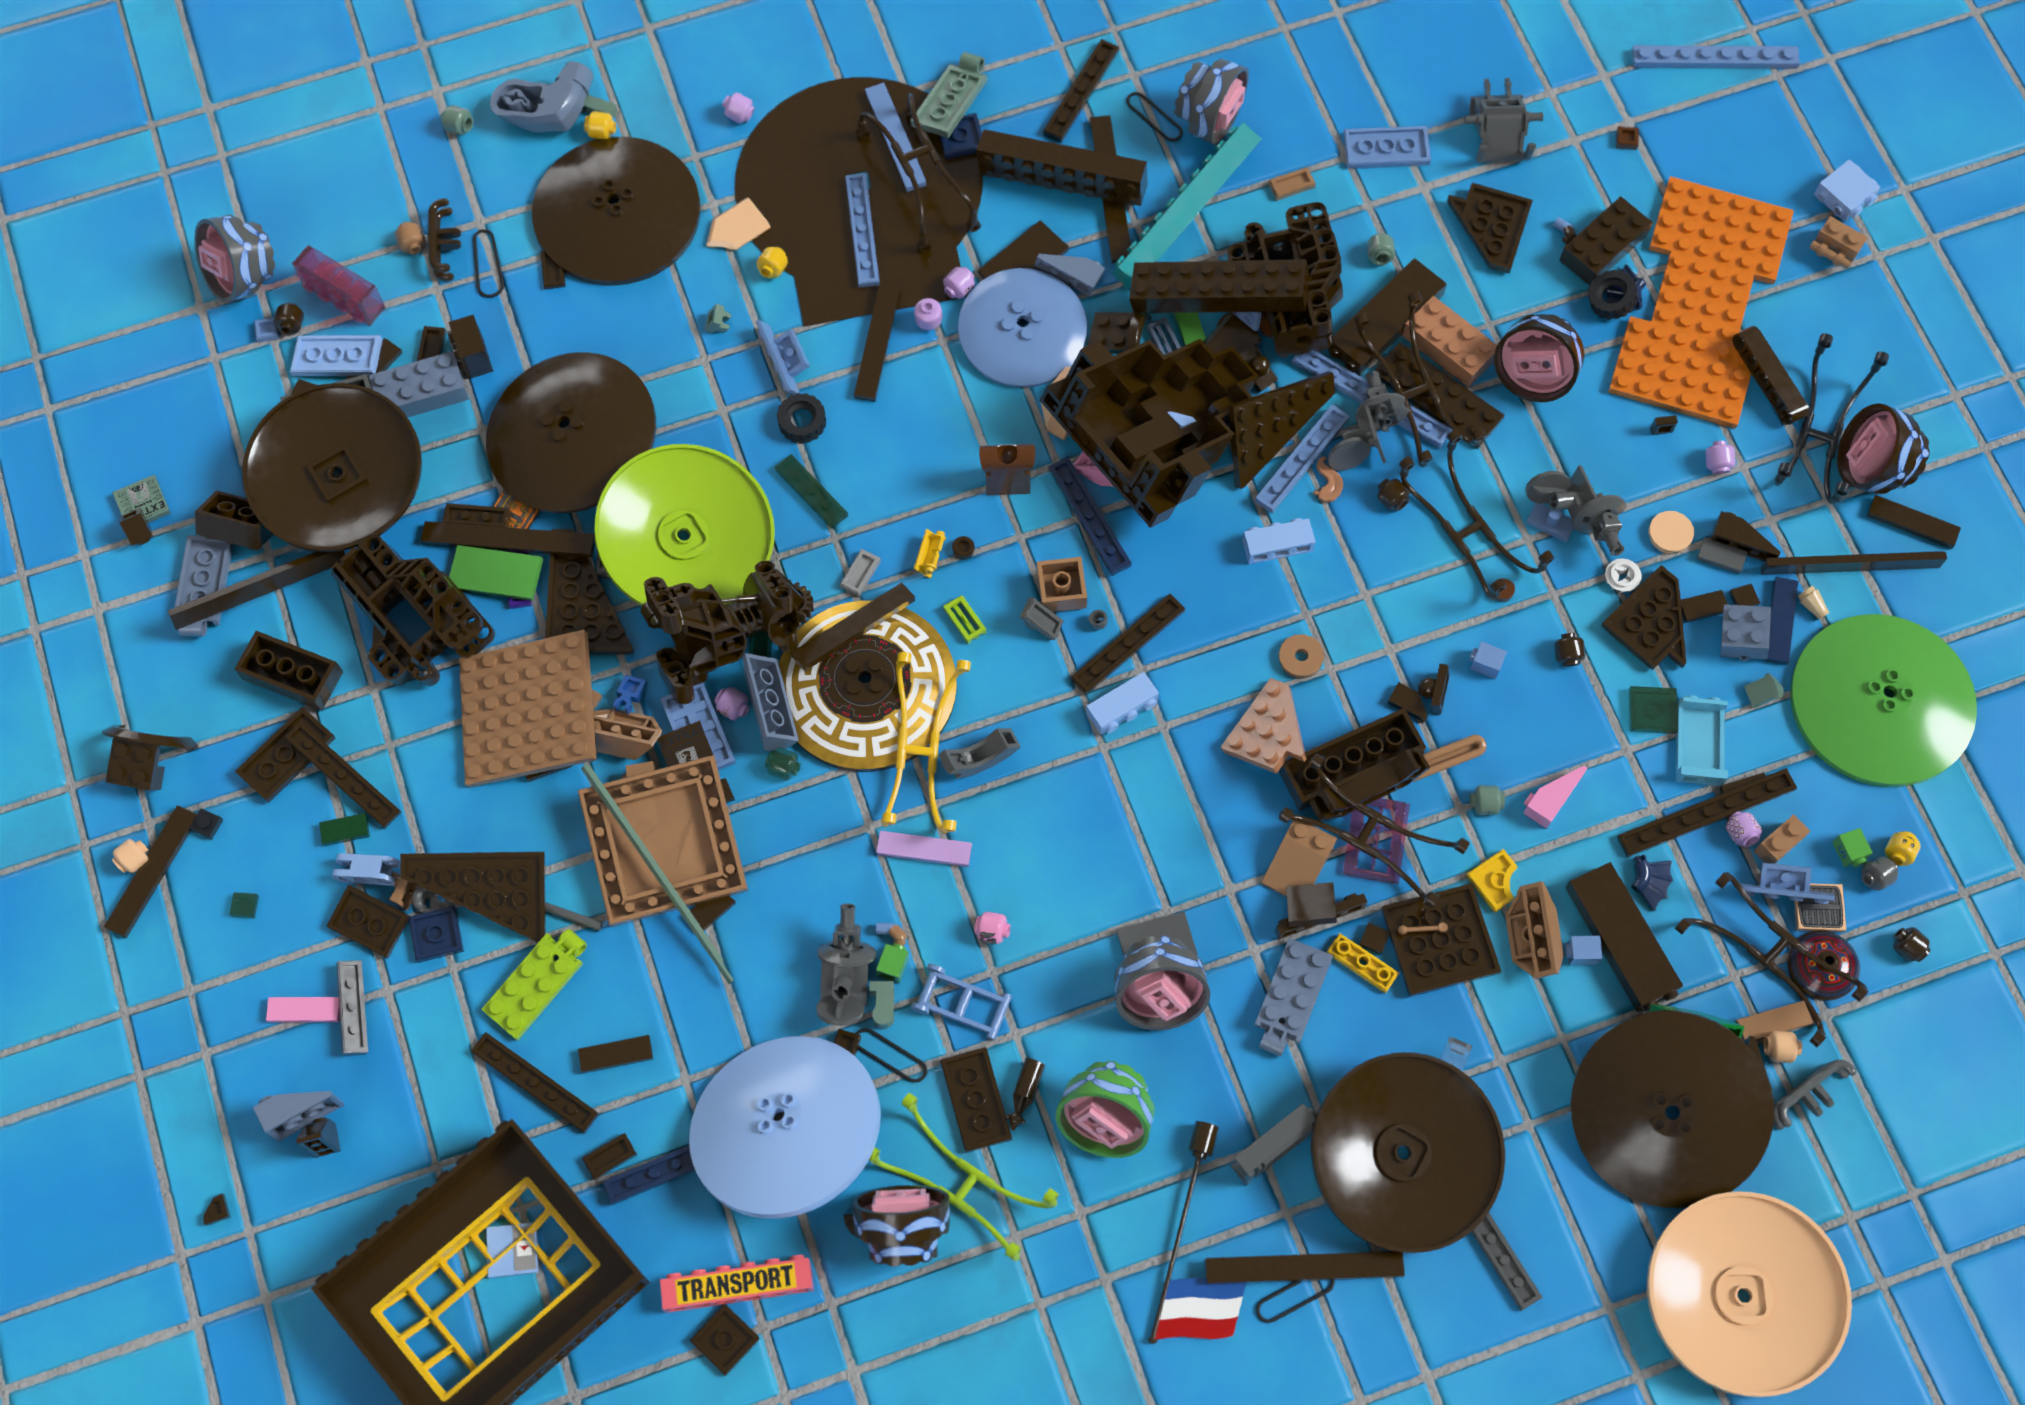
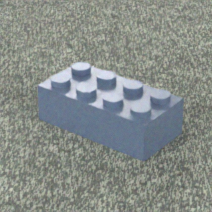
(423, 384)

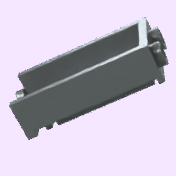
(1274, 1144)

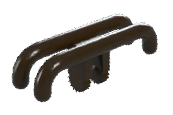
(440, 239)

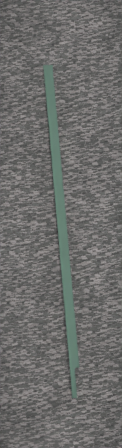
(656, 870)

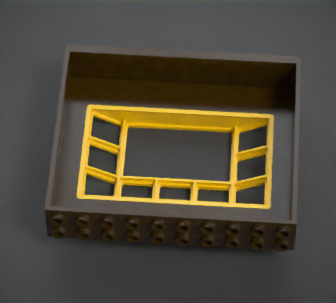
(439, 1227)

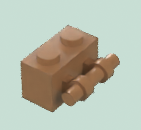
(1838, 243)

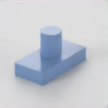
(1551, 522)

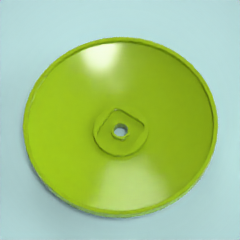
(690, 492)

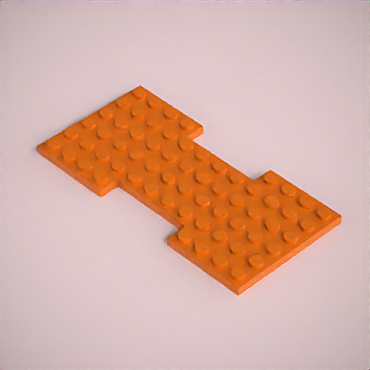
(1687, 350)

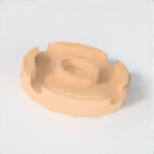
(1671, 532)

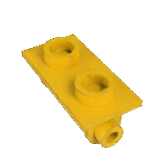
(928, 552)

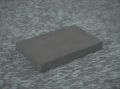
(1174, 926)

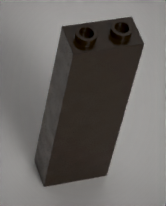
(1387, 316)
(1624, 937)

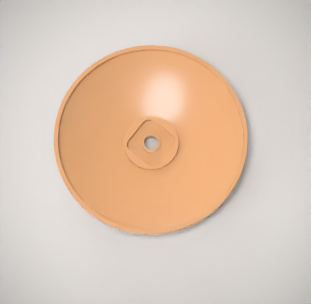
(1794, 1286)

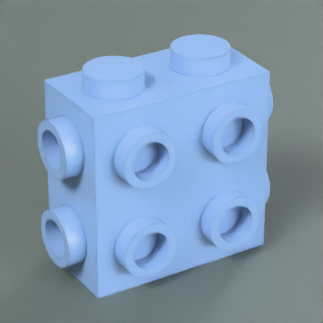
(1847, 191)

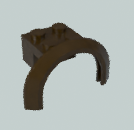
(136, 757)

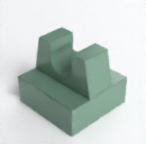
(715, 317)

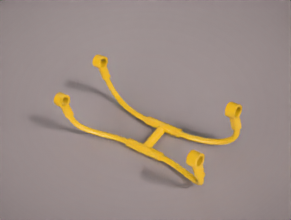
(932, 751)

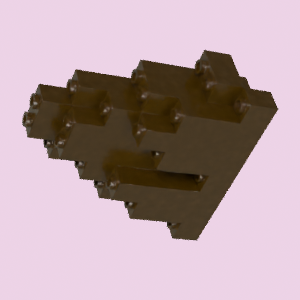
(1122, 423)

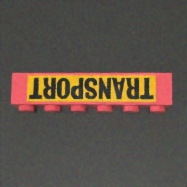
(736, 1284)

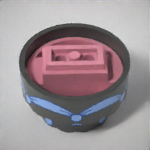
(1212, 98)
(233, 256)
(1161, 984)

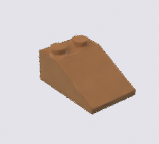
(1299, 857)

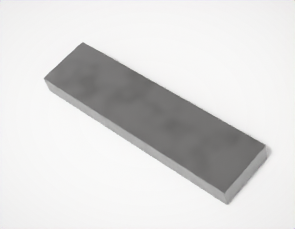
(352, 1007)

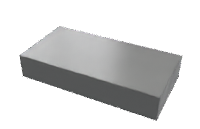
(860, 572)

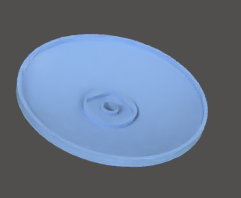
(807, 1155)

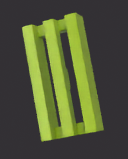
(974, 634)

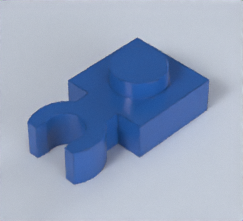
(629, 690)

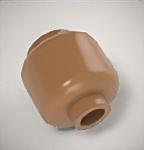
(410, 238)

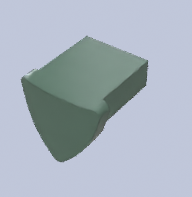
(1764, 690)

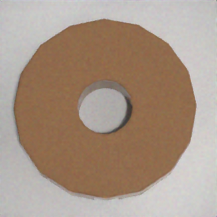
(1304, 644)

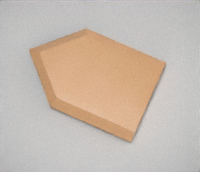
(737, 226)

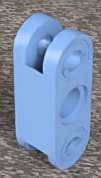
(366, 869)

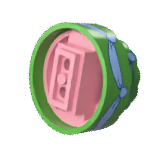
(1106, 1110)

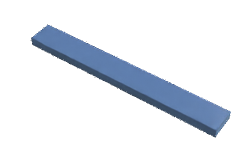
(1356, 386)

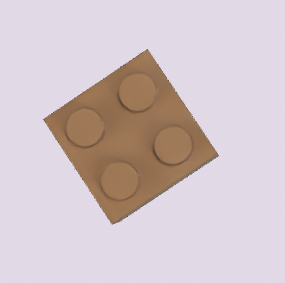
(1062, 584)

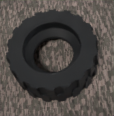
(1609, 279)
(797, 402)

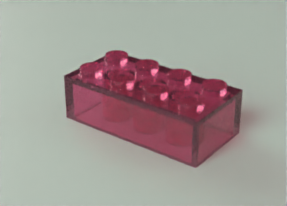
(338, 285)

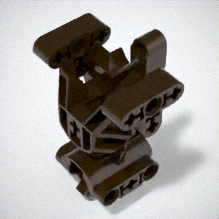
(715, 633)

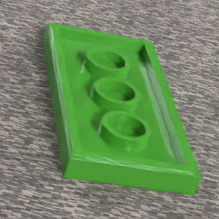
(496, 572)

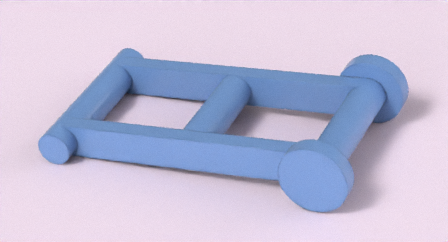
(924, 1007)

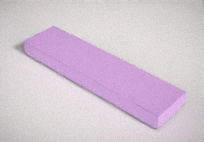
(924, 848)

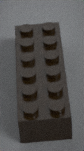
(1351, 756)

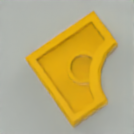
(1492, 880)

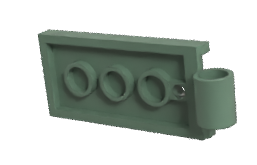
(952, 95)

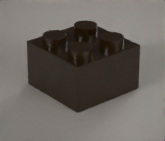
(469, 347)

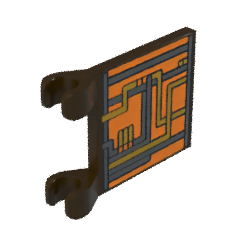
(521, 515)

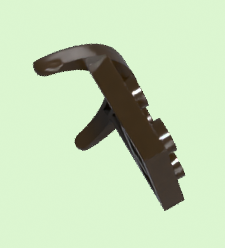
(1118, 330)

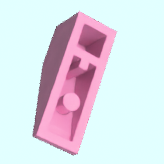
(1551, 797)

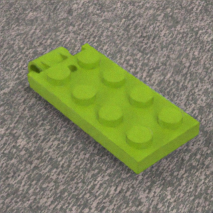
(535, 982)

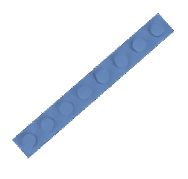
(1715, 56)

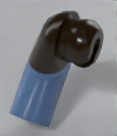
(1566, 228)

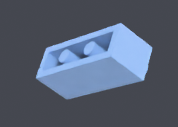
(1278, 540)
(1122, 704)

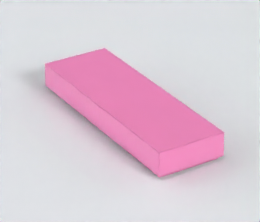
(302, 1009)

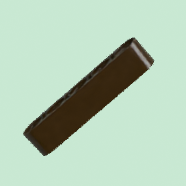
(1770, 375)

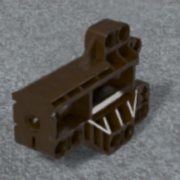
(1309, 240)
(380, 580)

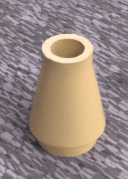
(1813, 602)

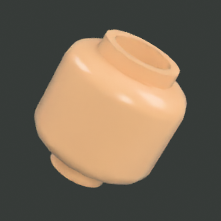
(130, 855)
(1782, 1046)

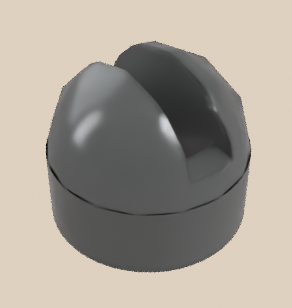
(1095, 618)

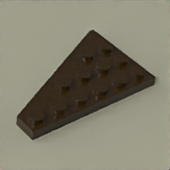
(1270, 421)
(493, 884)

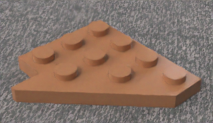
(1268, 730)

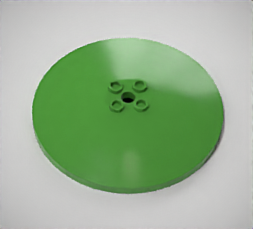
(1862, 731)

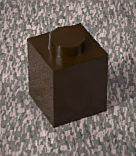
(136, 527)

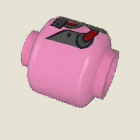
(992, 927)

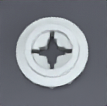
(1620, 566)

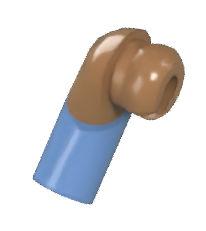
(893, 930)

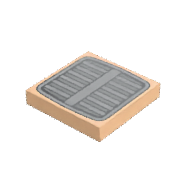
(1818, 916)

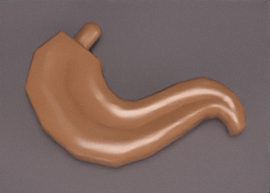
(1333, 488)

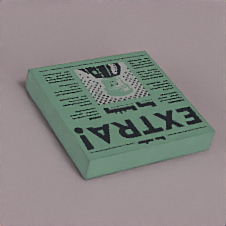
(144, 495)

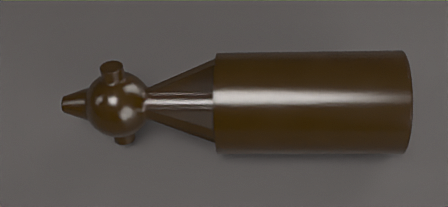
(1025, 1090)

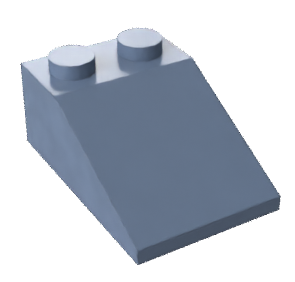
(289, 1113)

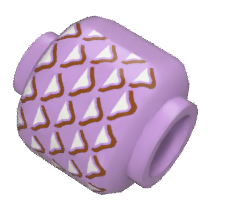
(1743, 829)

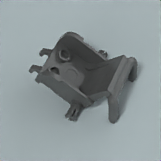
(1501, 125)

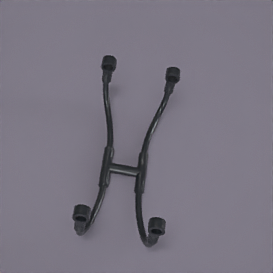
(1785, 469)

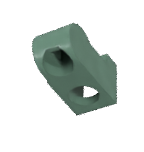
(884, 1011)

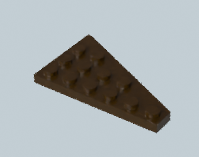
(580, 603)

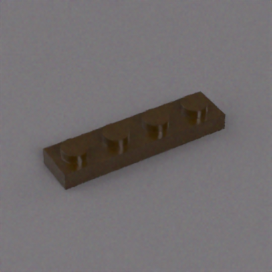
(1350, 905)

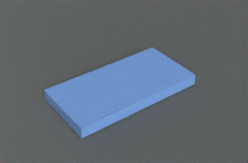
(1387, 147)

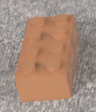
(1451, 342)

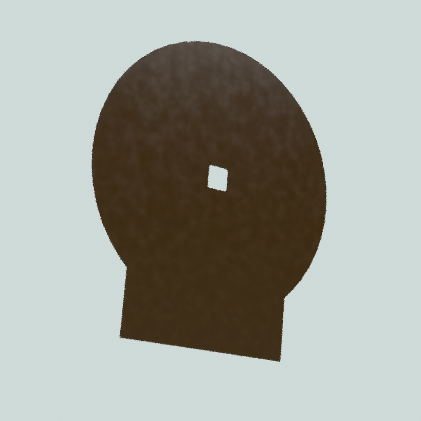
(797, 181)

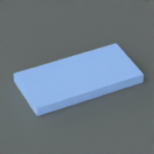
(336, 355)

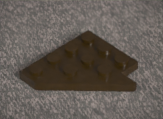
(1493, 223)
(1651, 621)

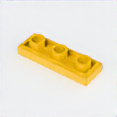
(1374, 972)

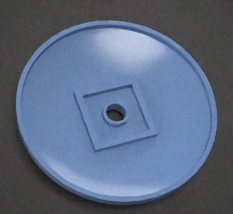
(1015, 353)

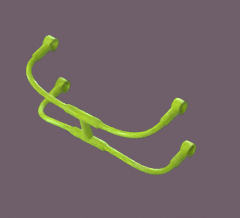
(975, 1174)

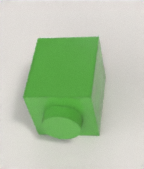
(1852, 848)
(893, 962)

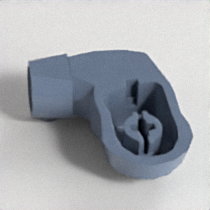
(544, 106)

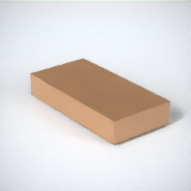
(1292, 184)

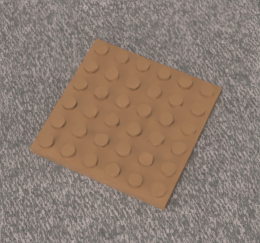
(527, 709)

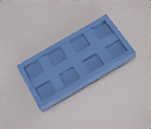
(700, 710)

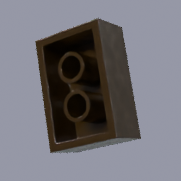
(231, 521)

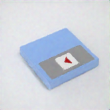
(520, 1259)

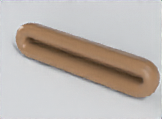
(1453, 754)

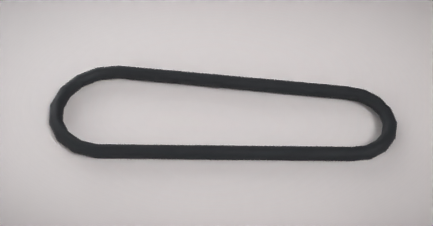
(497, 261)

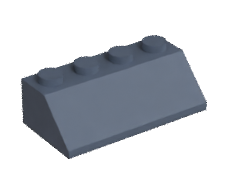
(769, 702)

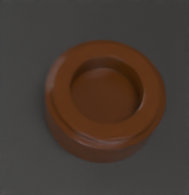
(1508, 592)

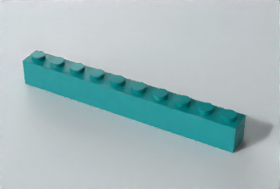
(1189, 202)

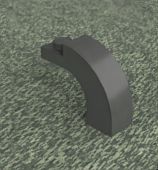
(982, 755)

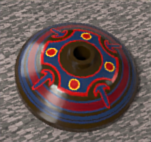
(1813, 978)

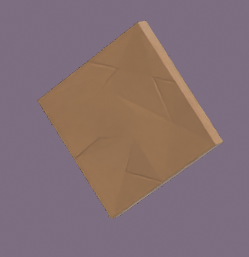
(684, 826)

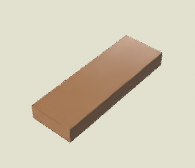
(1779, 1019)

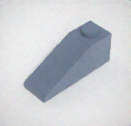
(1074, 271)

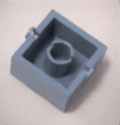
(1745, 632)

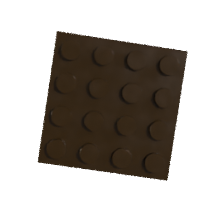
(1440, 959)

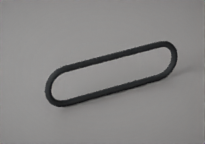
(1160, 111)
(896, 1047)
(1292, 1309)

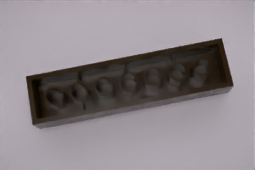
(1062, 167)
(1219, 286)

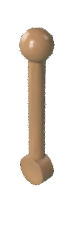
(1442, 927)

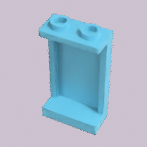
(1701, 741)

